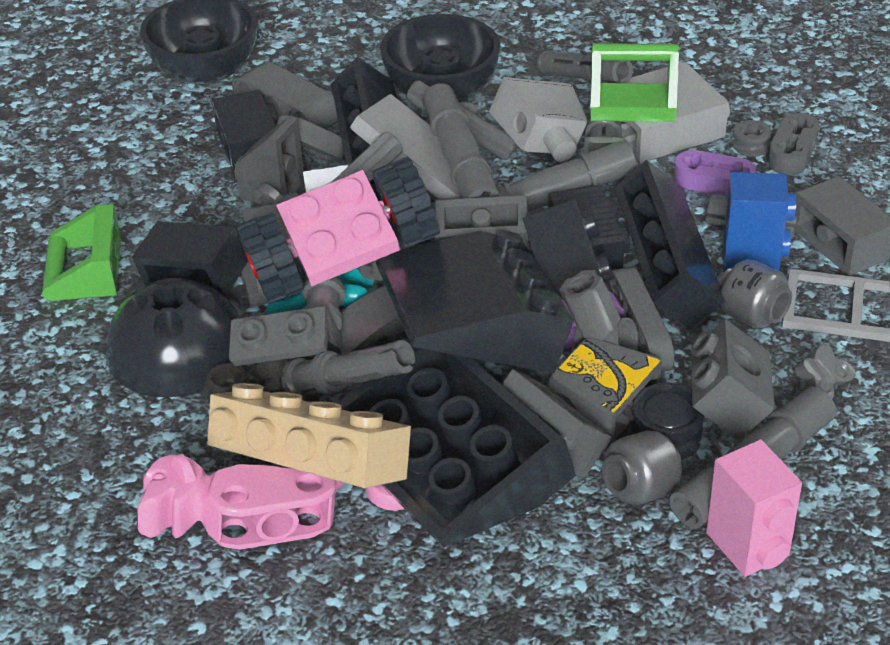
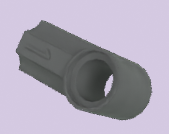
(595, 311)

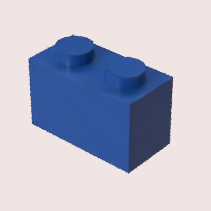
(757, 219)

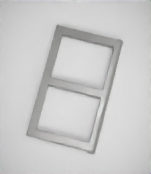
(851, 329)

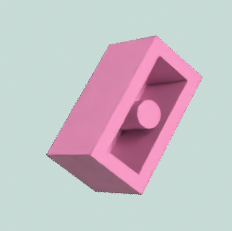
(753, 507)

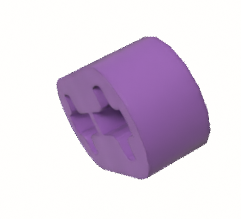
(708, 171)

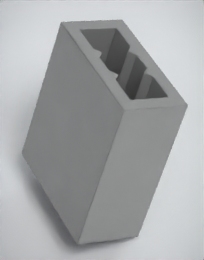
(699, 117)

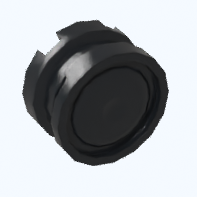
(670, 412)

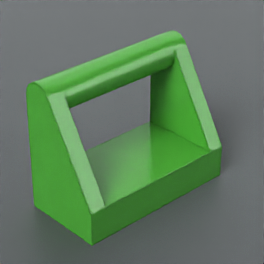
(634, 100)
(95, 275)

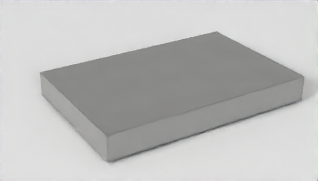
(416, 139)

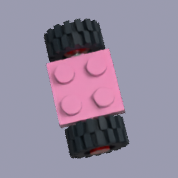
(339, 228)

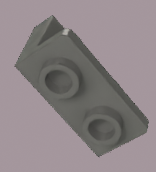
(283, 336)
(582, 436)

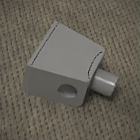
(540, 116)

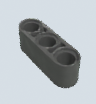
(289, 94)

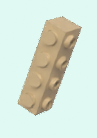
(309, 435)

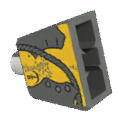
(604, 382)

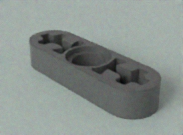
(640, 308)

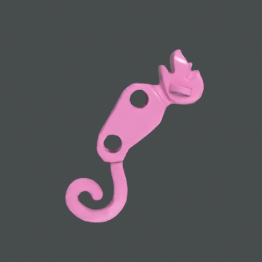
(246, 495)

